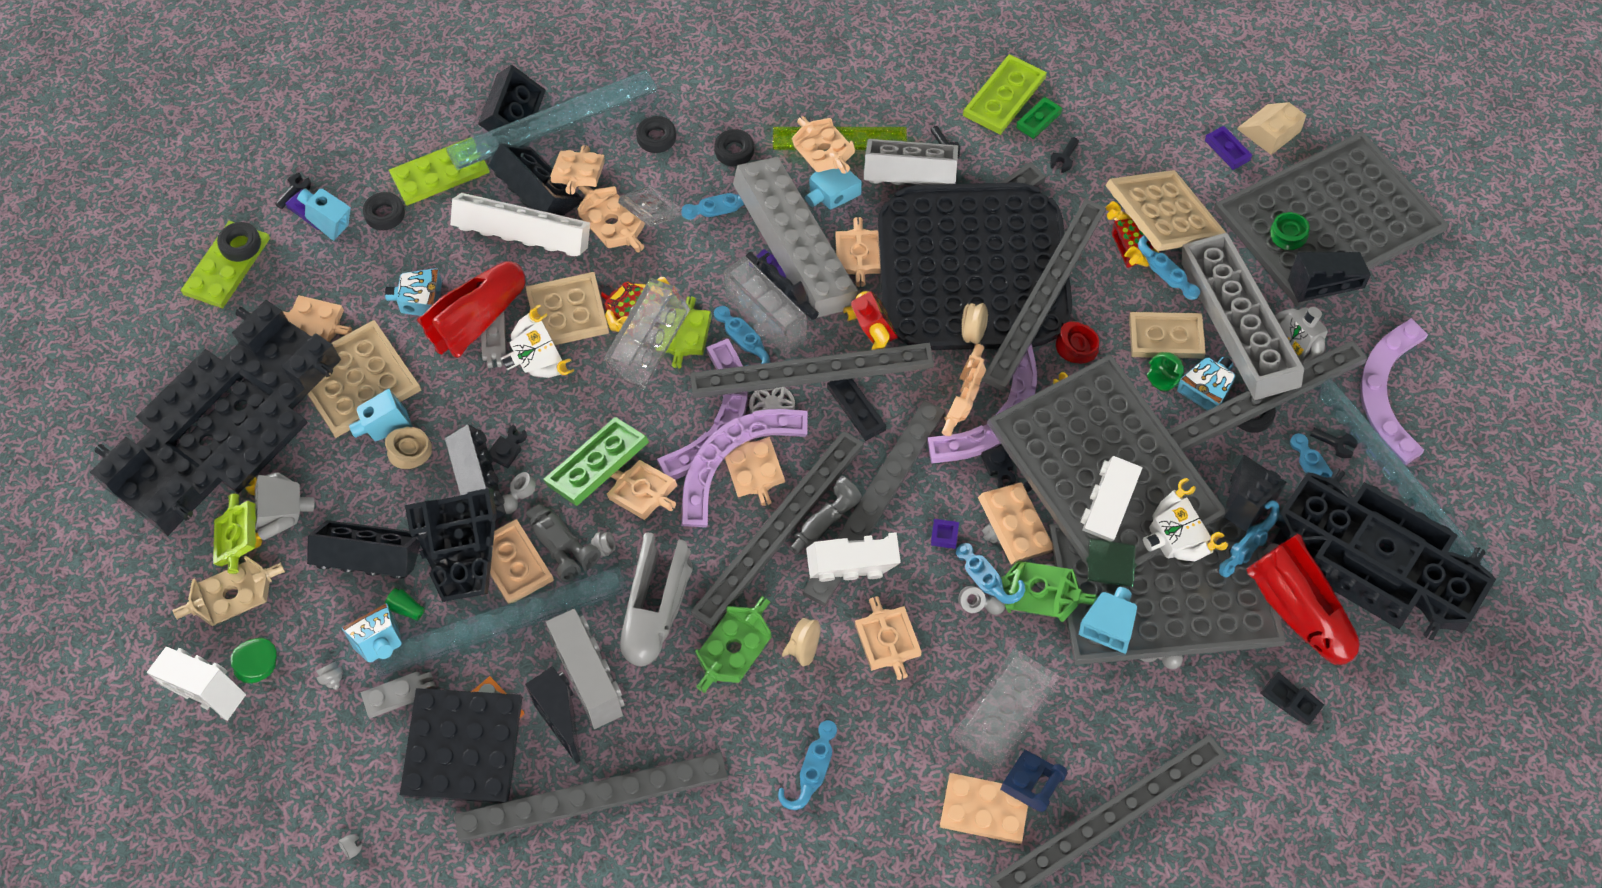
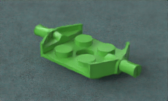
(1058, 597)
(738, 626)

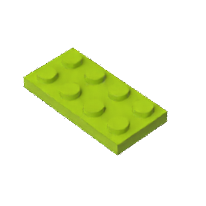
(1004, 94)
(432, 175)
(218, 277)

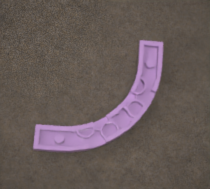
(1374, 389)
(733, 406)
(982, 438)
(721, 443)

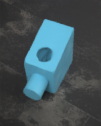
(833, 188)
(325, 212)
(380, 416)
(1110, 620)

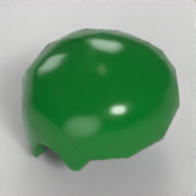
(1165, 371)

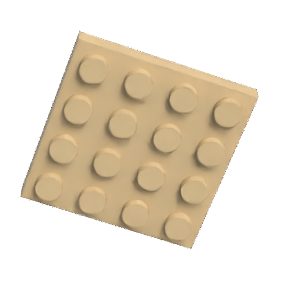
(1164, 209)
(365, 370)

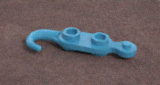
(713, 206)
(1168, 270)
(741, 334)
(1309, 459)
(1255, 537)
(986, 576)
(814, 767)

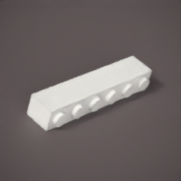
(520, 224)

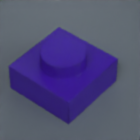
(944, 533)

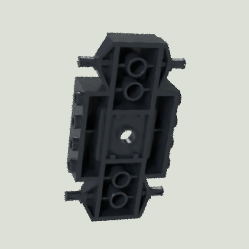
(1386, 584)

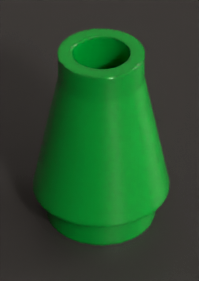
(403, 604)

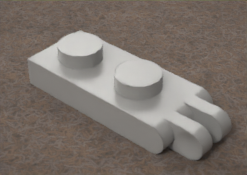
(494, 342)
(395, 693)

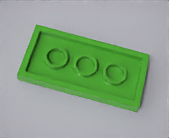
(596, 461)

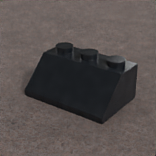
(511, 99)

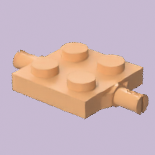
(577, 168)
(858, 251)
(317, 317)
(755, 469)
(642, 490)
(888, 638)

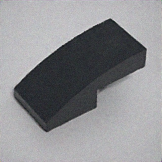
(1294, 701)

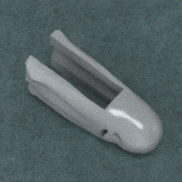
(644, 629)

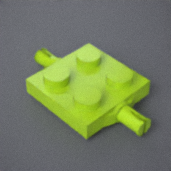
(691, 335)
(234, 533)

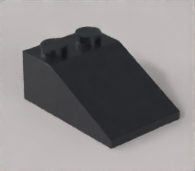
(553, 701)

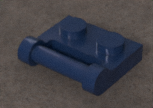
(1026, 775)

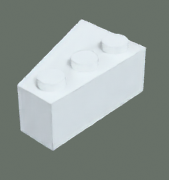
(1110, 498)
(853, 558)
(197, 680)

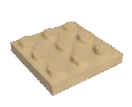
(571, 307)

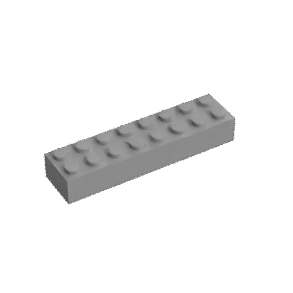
(794, 235)
(1242, 317)

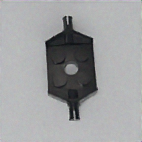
(795, 293)

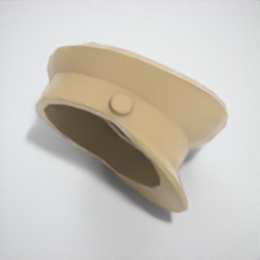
(974, 322)
(408, 447)
(804, 641)

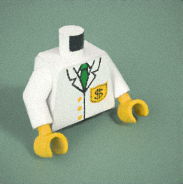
(534, 348)
(1179, 529)

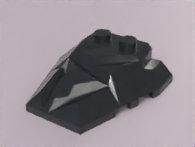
(456, 541)

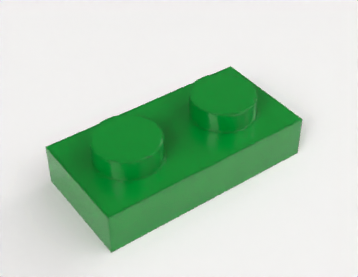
(1039, 118)

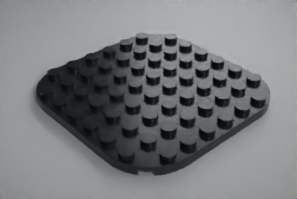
(967, 247)

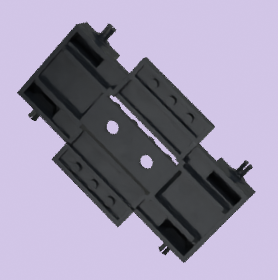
(278, 371)

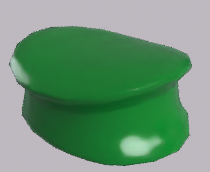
(1290, 231)
(254, 660)

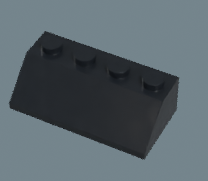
(531, 180)
(363, 549)

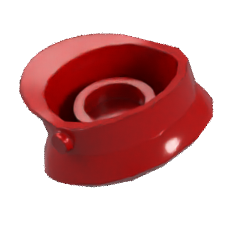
(1077, 343)

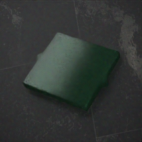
(1111, 563)

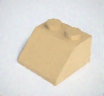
(1274, 126)

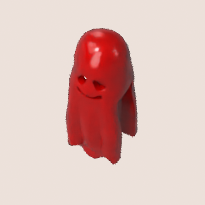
(471, 308)
(1306, 600)

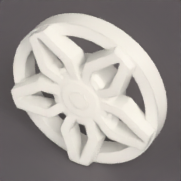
(772, 401)

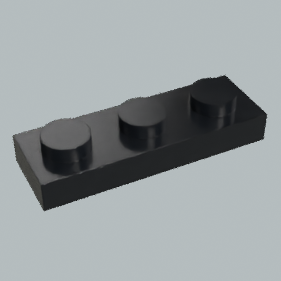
(857, 407)

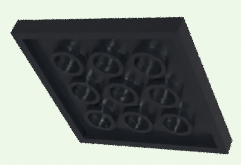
(461, 745)

